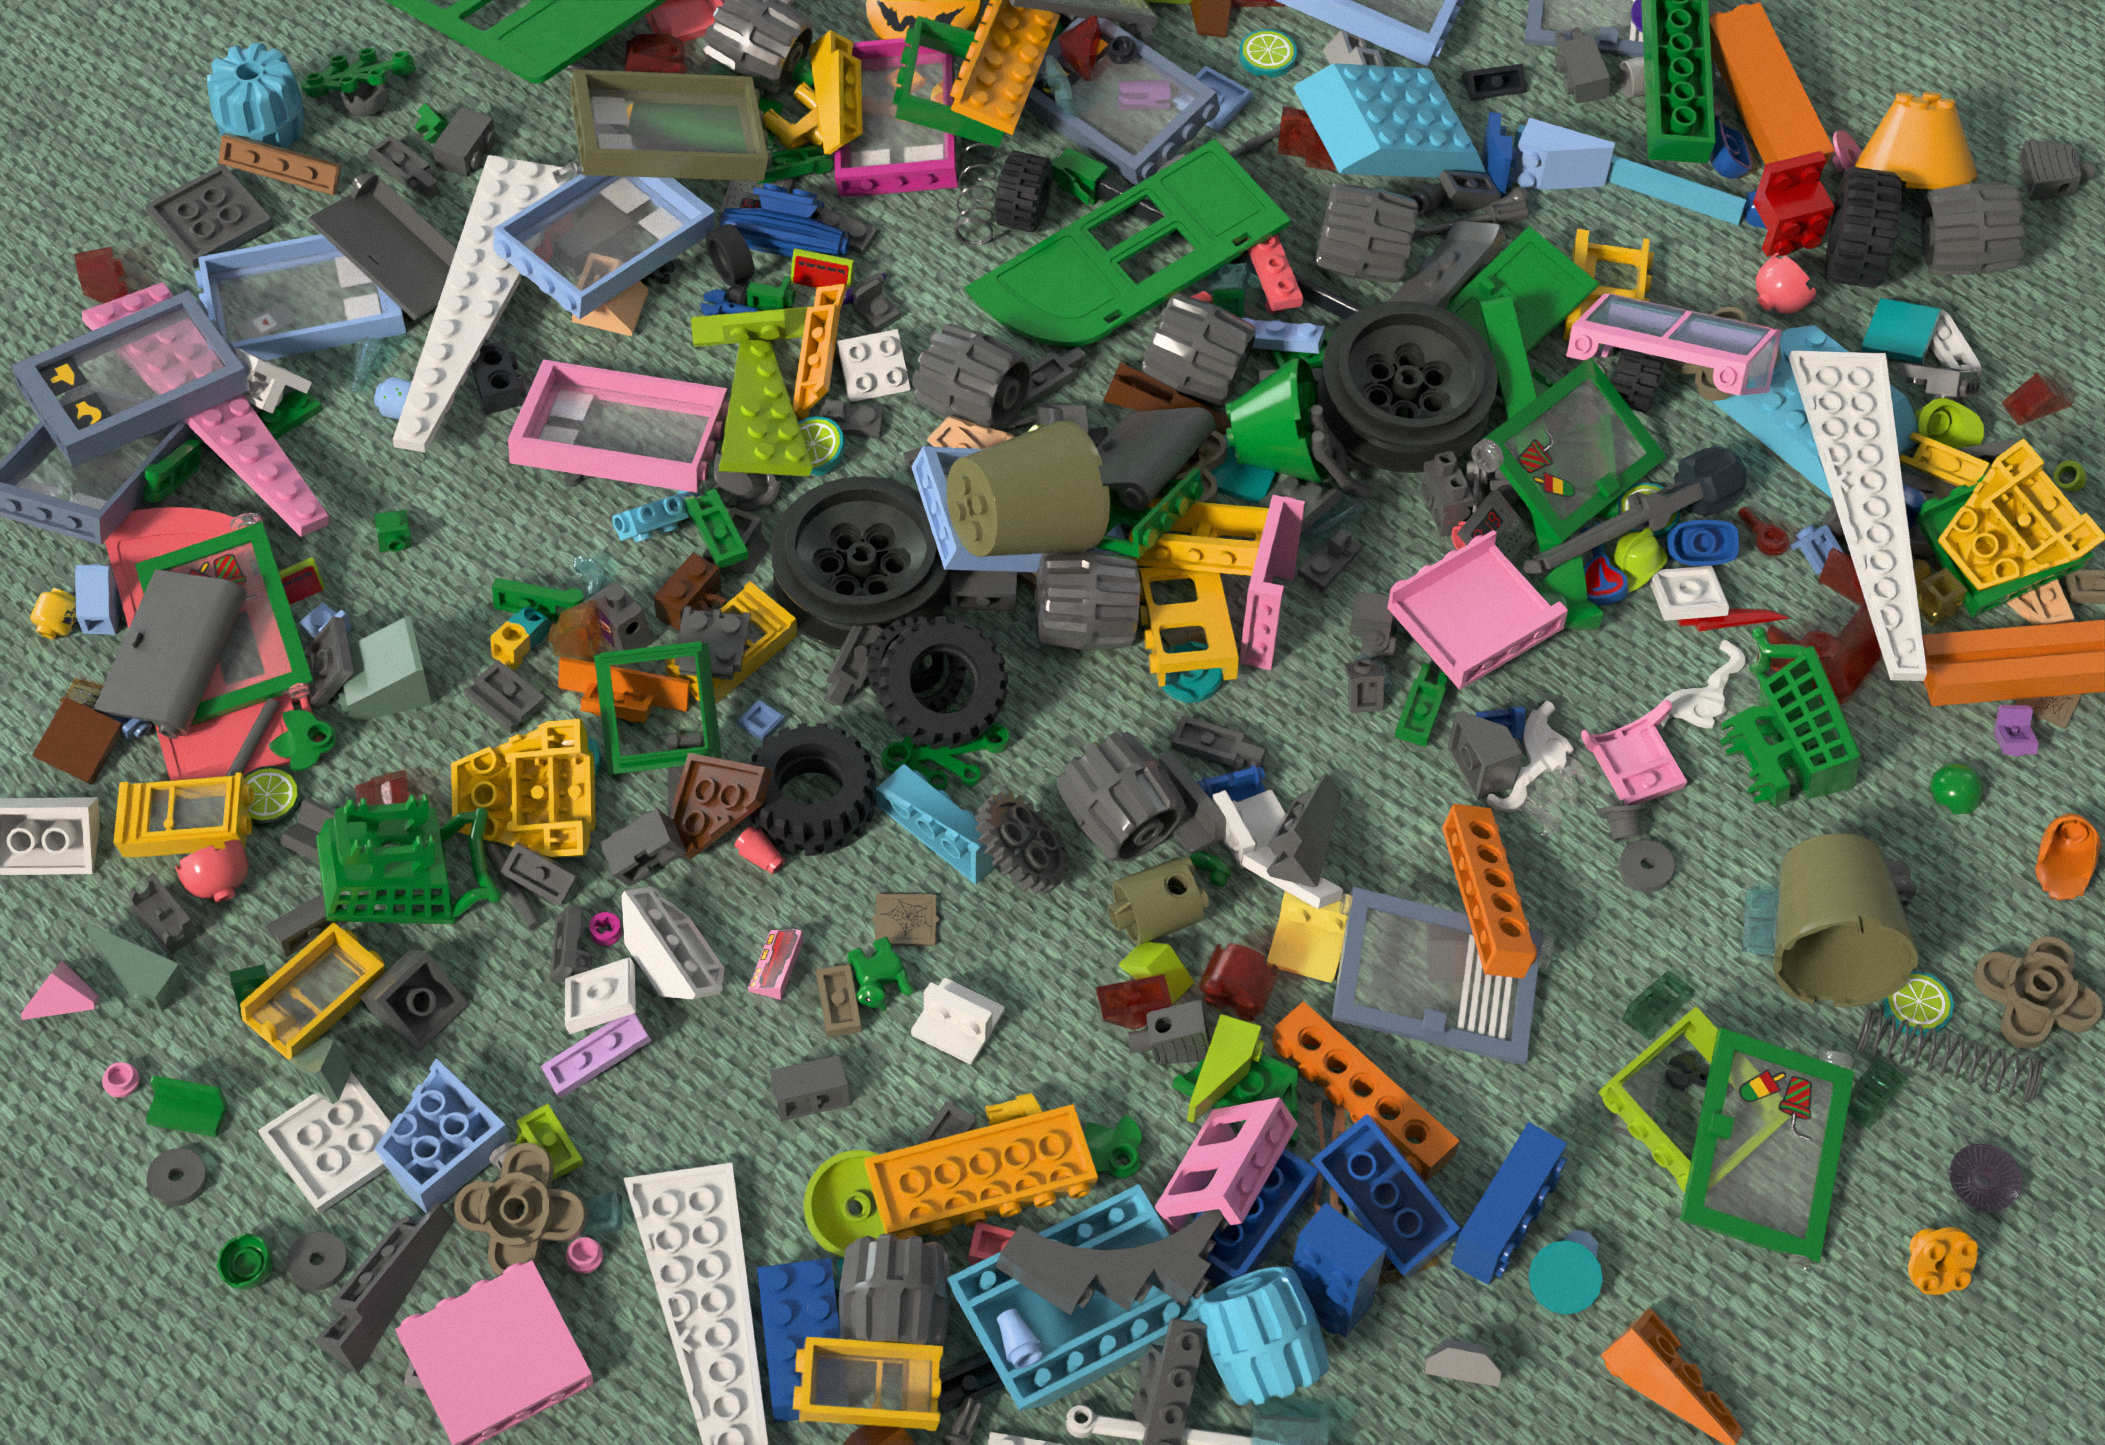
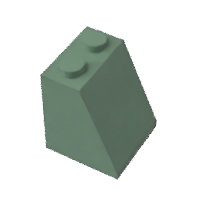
(385, 674)

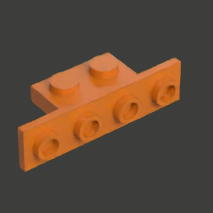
(633, 690)

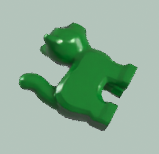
(879, 970)

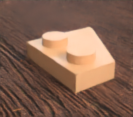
(966, 434)
(2044, 605)

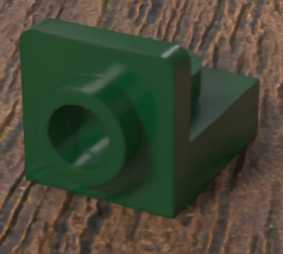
(246, 982)

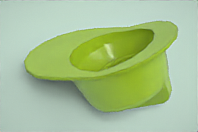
(1951, 423)
(1638, 557)

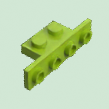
(748, 326)

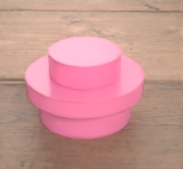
(120, 1080)
(584, 1255)

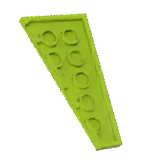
(760, 419)

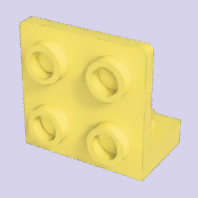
(1308, 939)

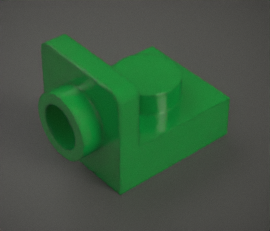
(769, 297)
(393, 531)

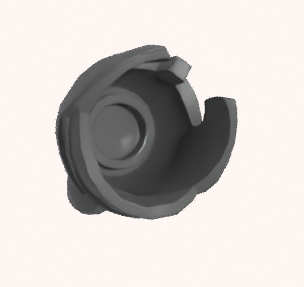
(745, 490)

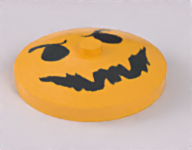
(893, 17)

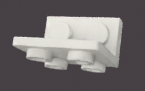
(873, 365)
(1249, 822)

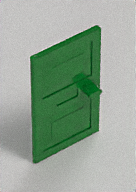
(1538, 278)

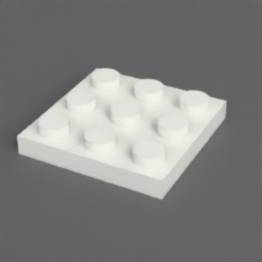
(328, 1144)

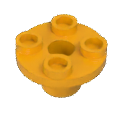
(1941, 1260)

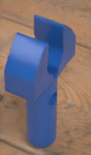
(723, 305)

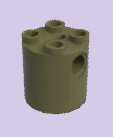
(1158, 901)

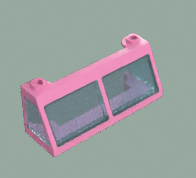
(1737, 350)

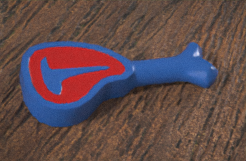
(1603, 581)

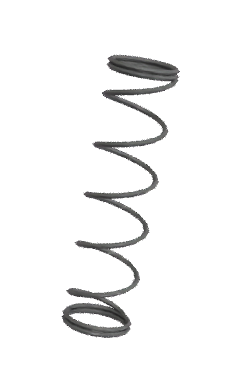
(972, 219)

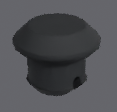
(738, 293)

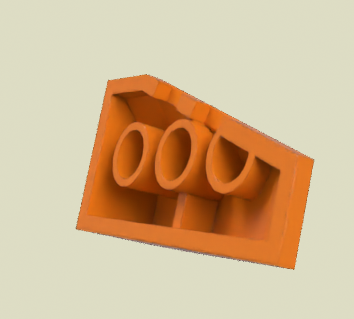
(1649, 1363)

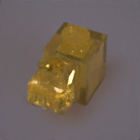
(1937, 594)

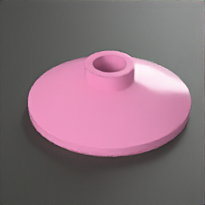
(1846, 151)

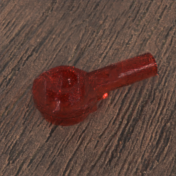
(1770, 539)

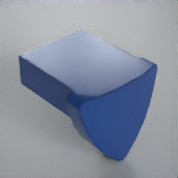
(1512, 718)

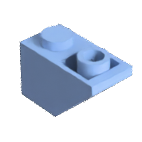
(97, 599)

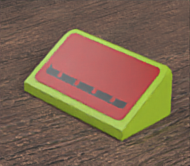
(820, 270)
(302, 580)

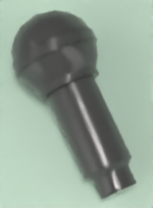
(1516, 195)

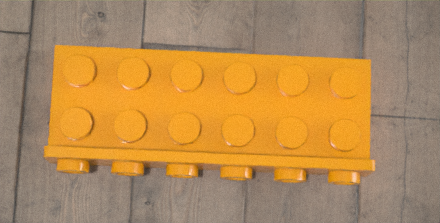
(1002, 64)
(982, 1174)

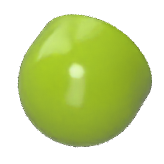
(2081, 476)

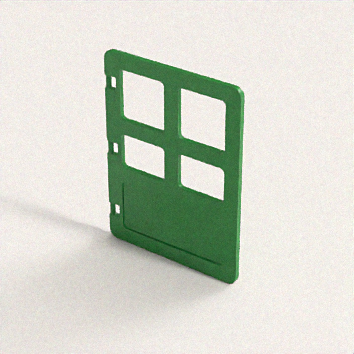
(537, 37)

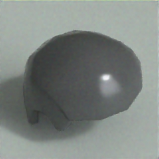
(366, 99)

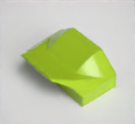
(545, 1130)

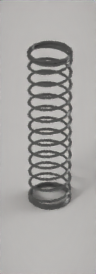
(2035, 1067)

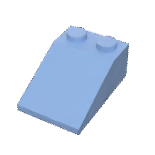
(1560, 158)

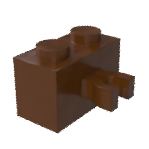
(691, 585)

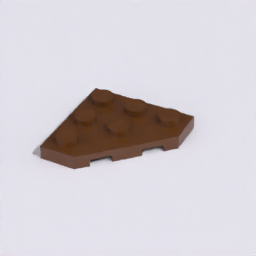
(715, 798)

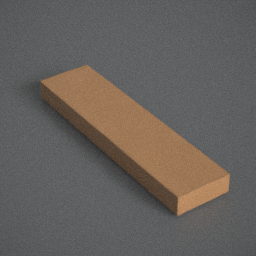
(279, 163)

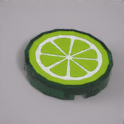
(275, 796)

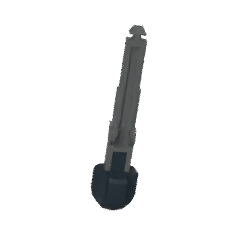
(1705, 482)

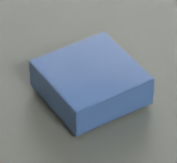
(761, 720)

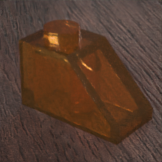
(577, 632)

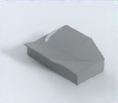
(1462, 1362)

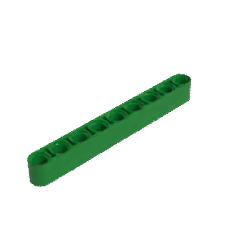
(1512, 373)

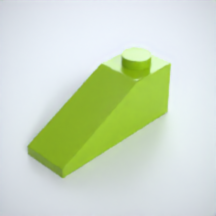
(1226, 1062)

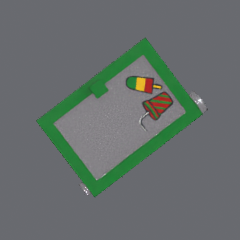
(1571, 450)
(264, 646)
(1769, 1145)

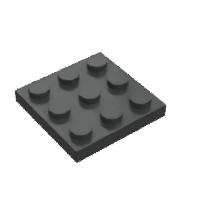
(209, 215)

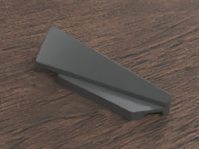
(1305, 835)
(381, 1286)

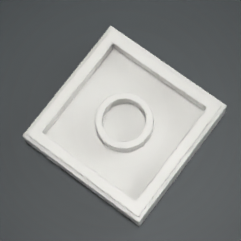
(1689, 593)
(600, 995)

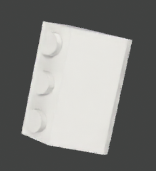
(48, 835)

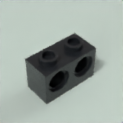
(496, 378)

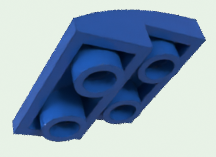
(1498, 154)

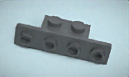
(1168, 1382)

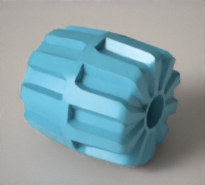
(256, 96)
(1263, 1335)

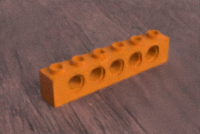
(1489, 892)
(1359, 1073)

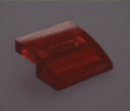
(1301, 139)

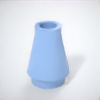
(1019, 1341)

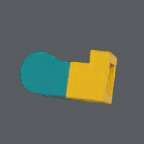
(519, 636)

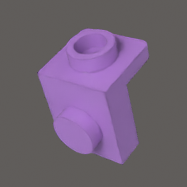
(2014, 730)

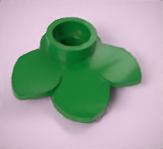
(299, 739)
(1109, 1145)

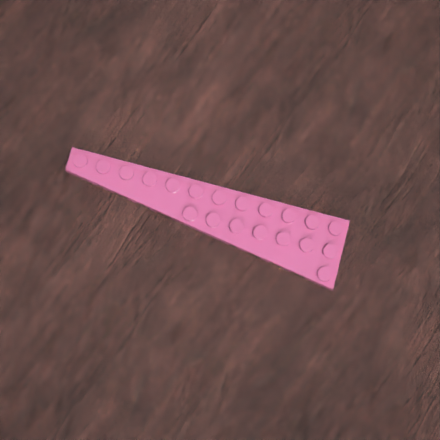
(234, 433)

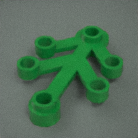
(320, 84)
(944, 756)

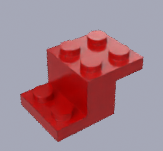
(1793, 204)

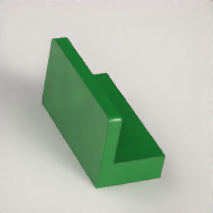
(186, 1106)

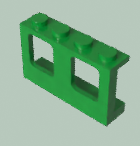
(1151, 522)

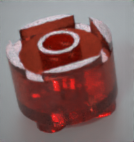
(1238, 980)

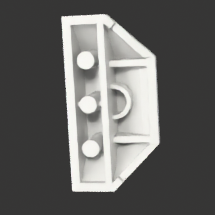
(669, 947)

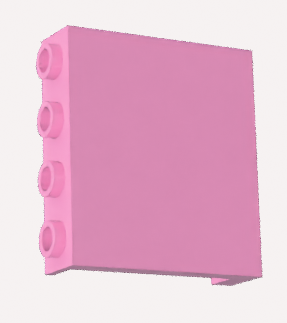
(1274, 558)
(1474, 611)
(494, 1355)

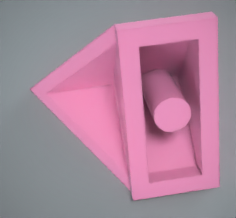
(61, 994)

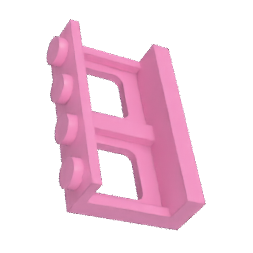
(1241, 1163)

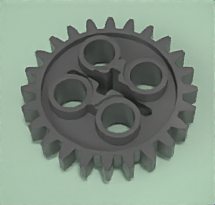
(1039, 855)

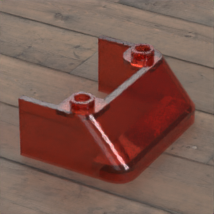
(1855, 650)

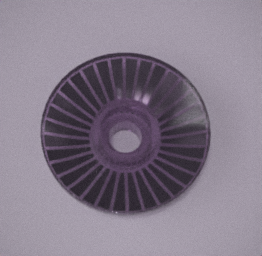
(1992, 1165)

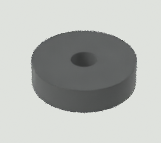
(1646, 879)
(181, 1191)
(317, 1245)

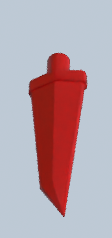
(1735, 617)

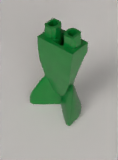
(1568, 586)

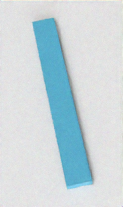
(1670, 188)

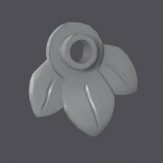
(1477, 479)

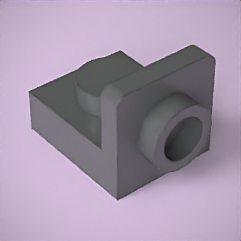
(874, 306)
(1365, 686)

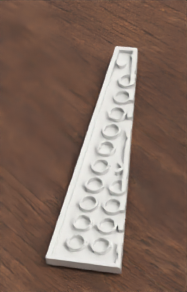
(472, 296)
(1857, 443)
(701, 1280)

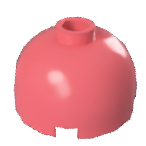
(1783, 286)
(214, 871)

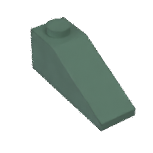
(142, 973)
(323, 1068)

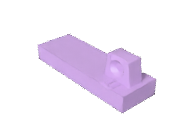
(595, 1054)

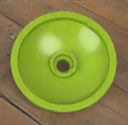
(827, 1200)

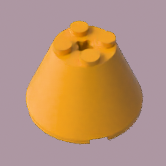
(1921, 143)

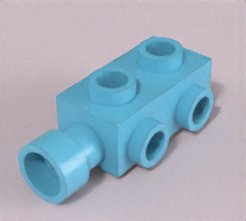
(658, 514)

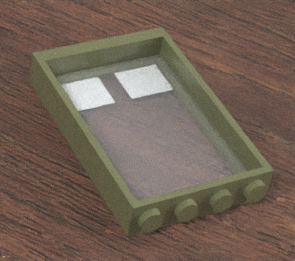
(669, 125)

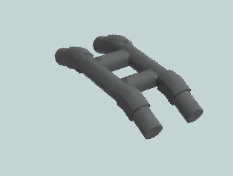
(1334, 457)

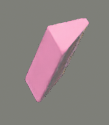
(776, 963)

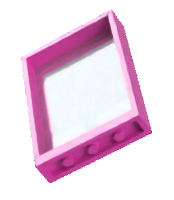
(891, 151)

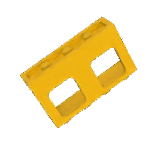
(1586, 256)
(1203, 548)
(1208, 611)

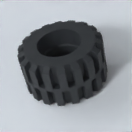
(1023, 191)
(1638, 378)

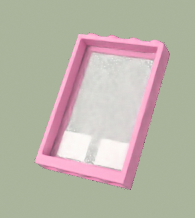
(619, 426)

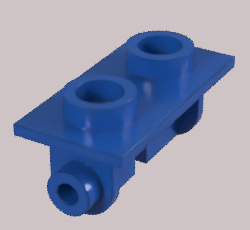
(1237, 784)

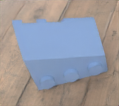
(440, 1139)

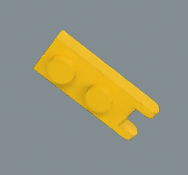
(1945, 462)

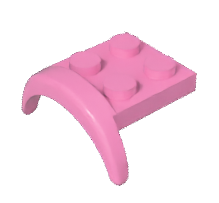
(1637, 758)

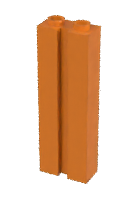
(1765, 85)
(2015, 663)

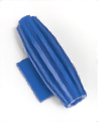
(786, 224)

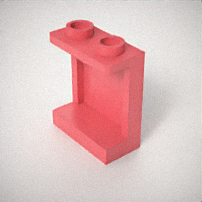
(683, 18)

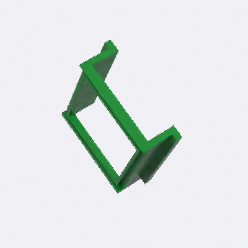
(666, 759)

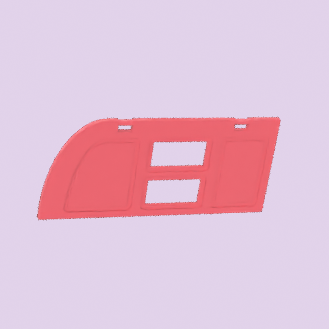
(213, 744)

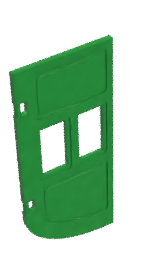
(1072, 285)

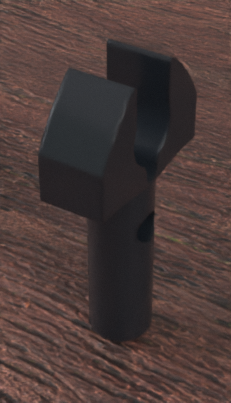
(1692, 1075)

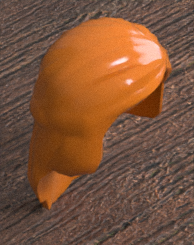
(2067, 856)

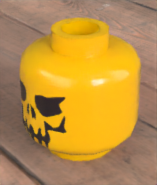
(54, 613)

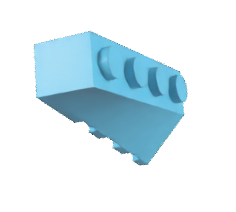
(935, 821)

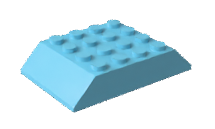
(1386, 121)
(1780, 416)
(1093, 1338)

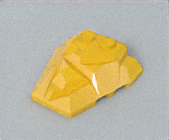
(2017, 523)
(533, 788)

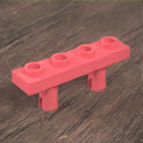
(1275, 275)

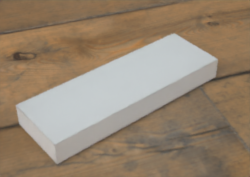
(1318, 897)

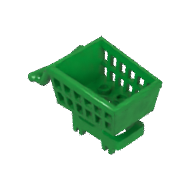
(1779, 723)
(355, 861)

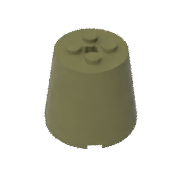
(1030, 494)
(1840, 924)

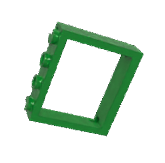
(928, 113)

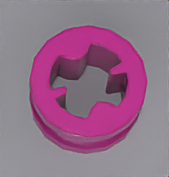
(607, 938)

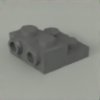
(1942, 381)

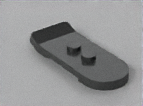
(1452, 263)

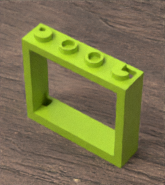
(1702, 1035)

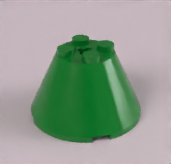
(1274, 423)

